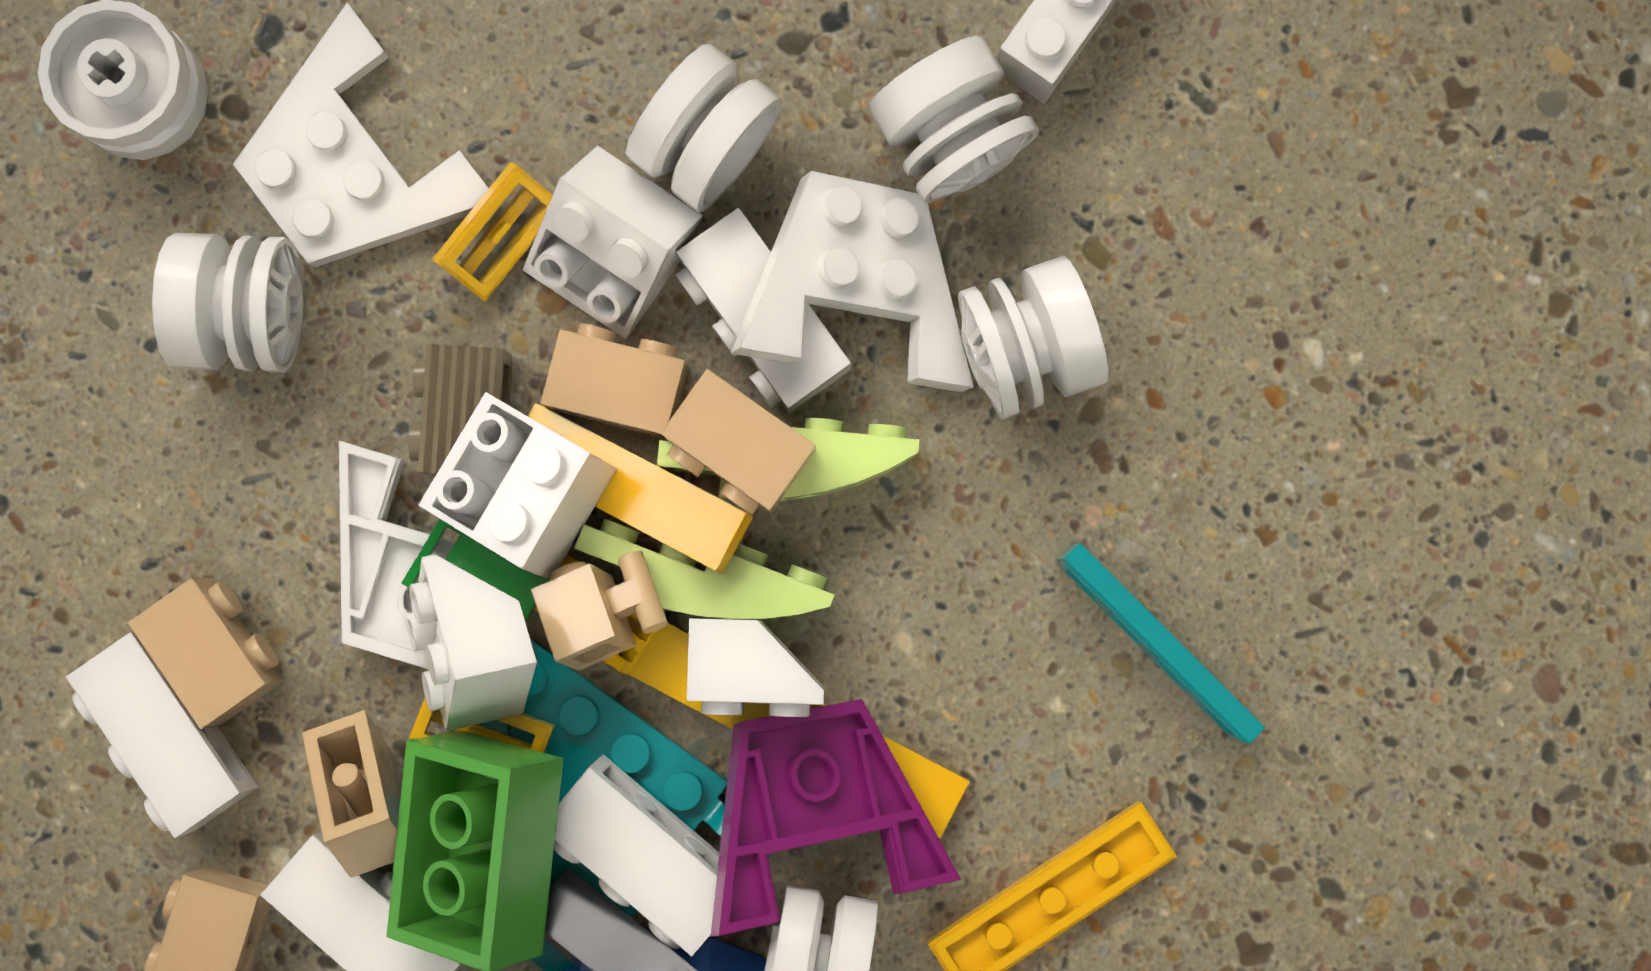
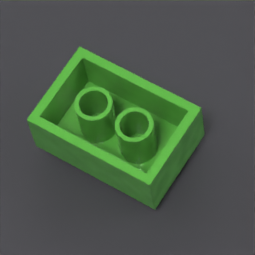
(474, 849)

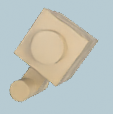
(589, 613)

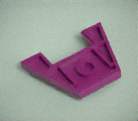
(813, 784)

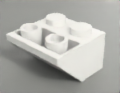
(610, 240)
(517, 487)
(472, 645)
(746, 663)

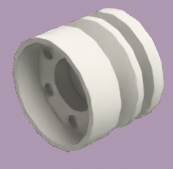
(948, 110)
(228, 302)
(1026, 339)

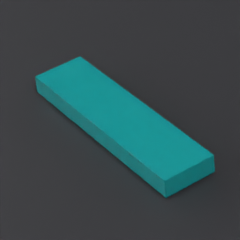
(1159, 644)

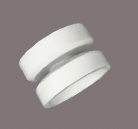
(123, 79)
(703, 127)
(801, 946)

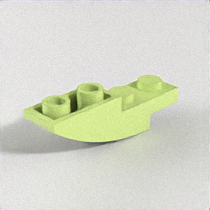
(839, 459)
(741, 592)

